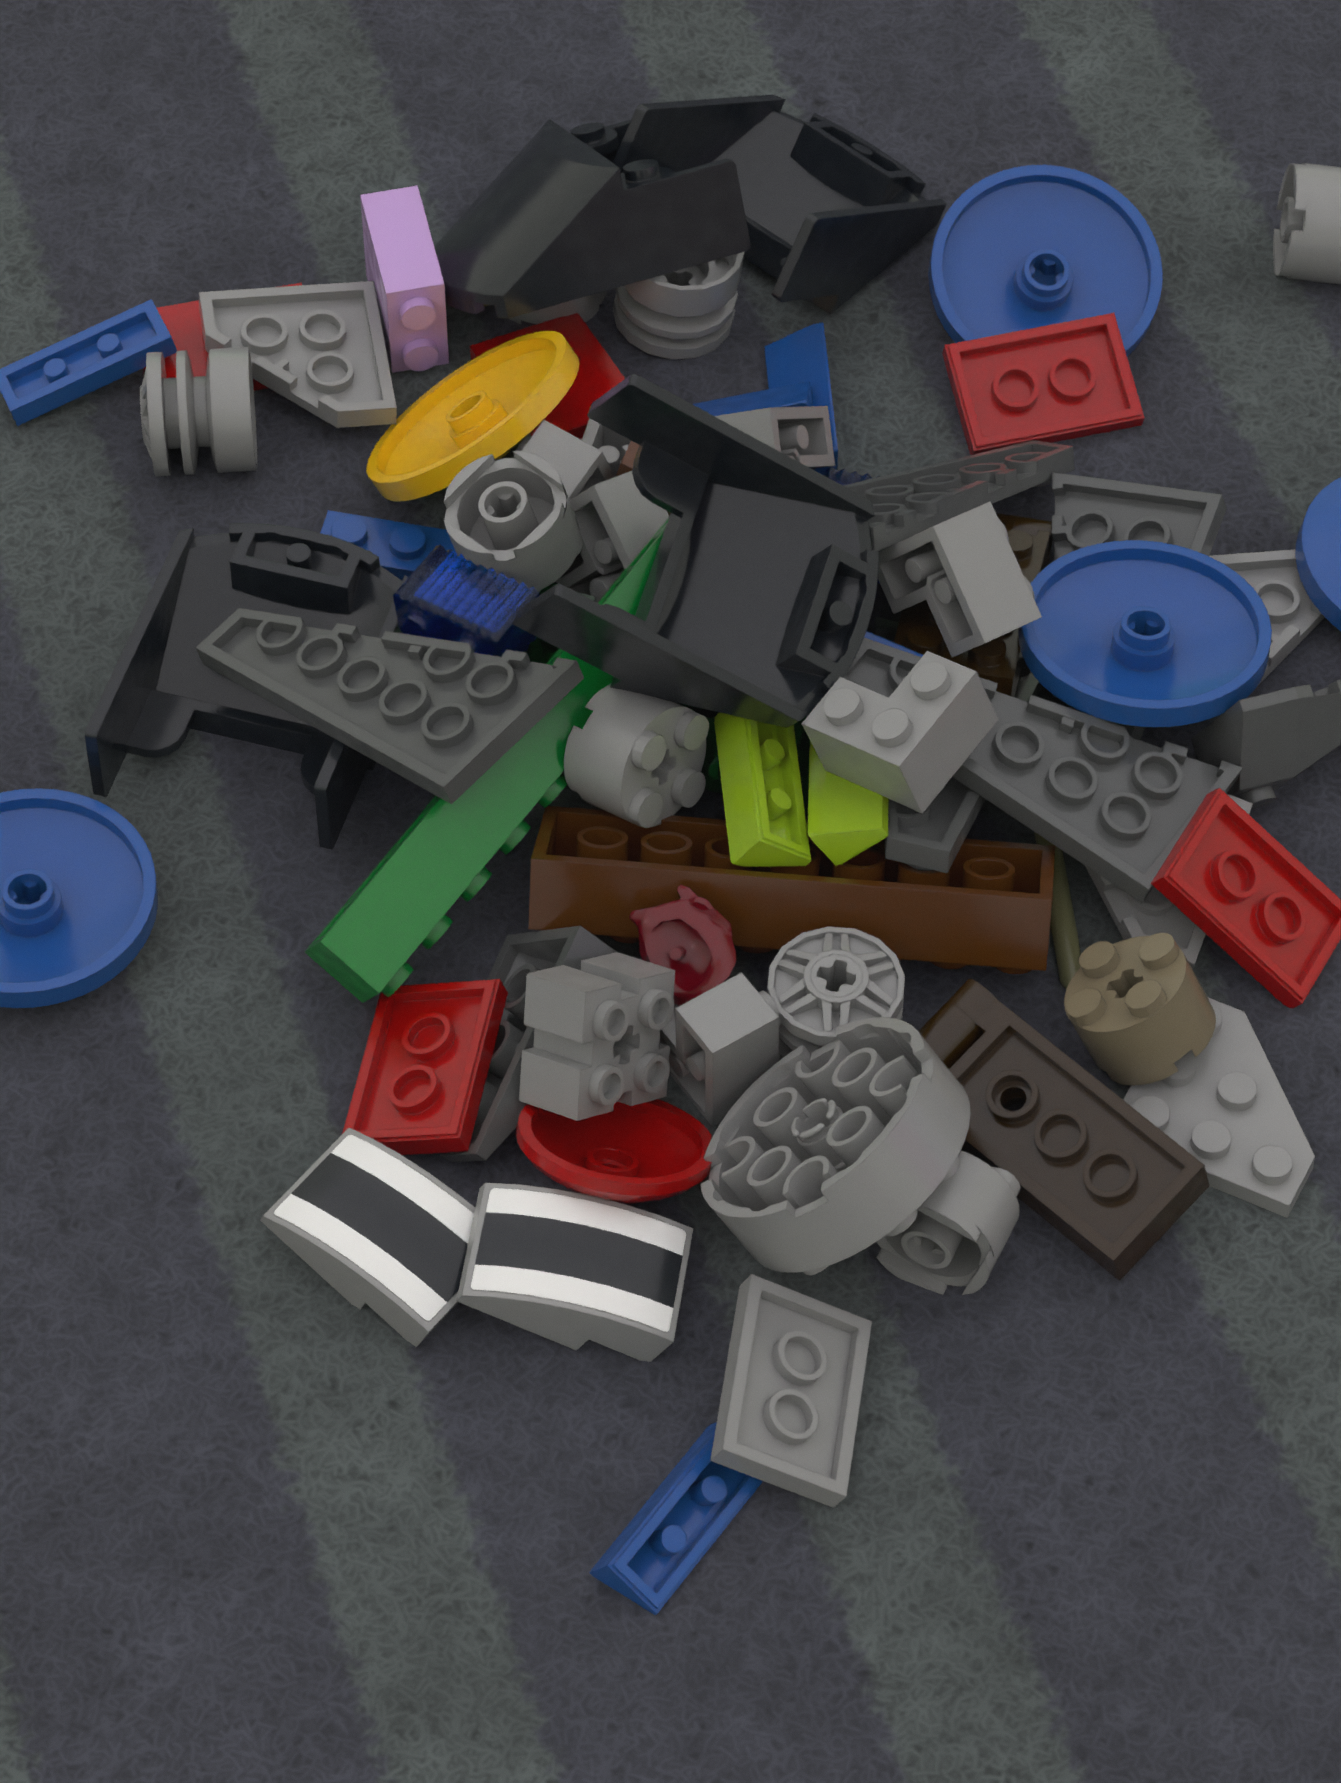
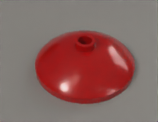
(621, 1154)

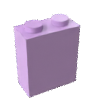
(405, 279)

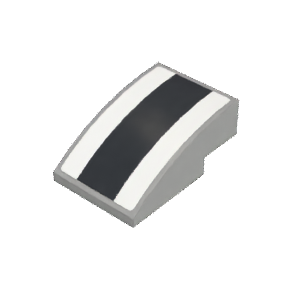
(378, 1232)
(576, 1268)

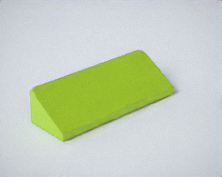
(761, 793)
(843, 815)

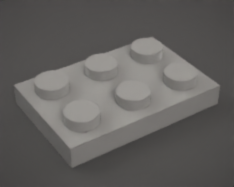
(792, 1391)

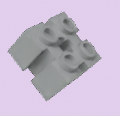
(596, 1035)

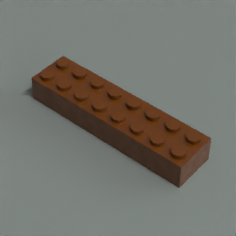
(982, 912)

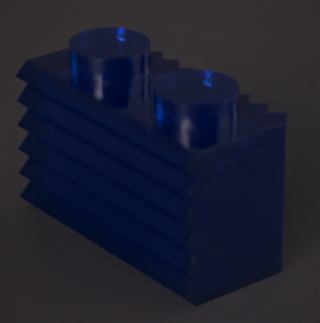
(463, 604)

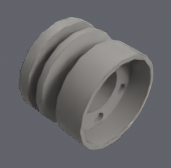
(682, 310)
(200, 411)
(832, 980)

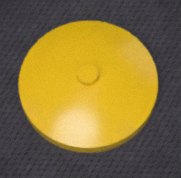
(473, 414)

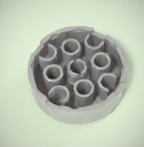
(837, 1146)

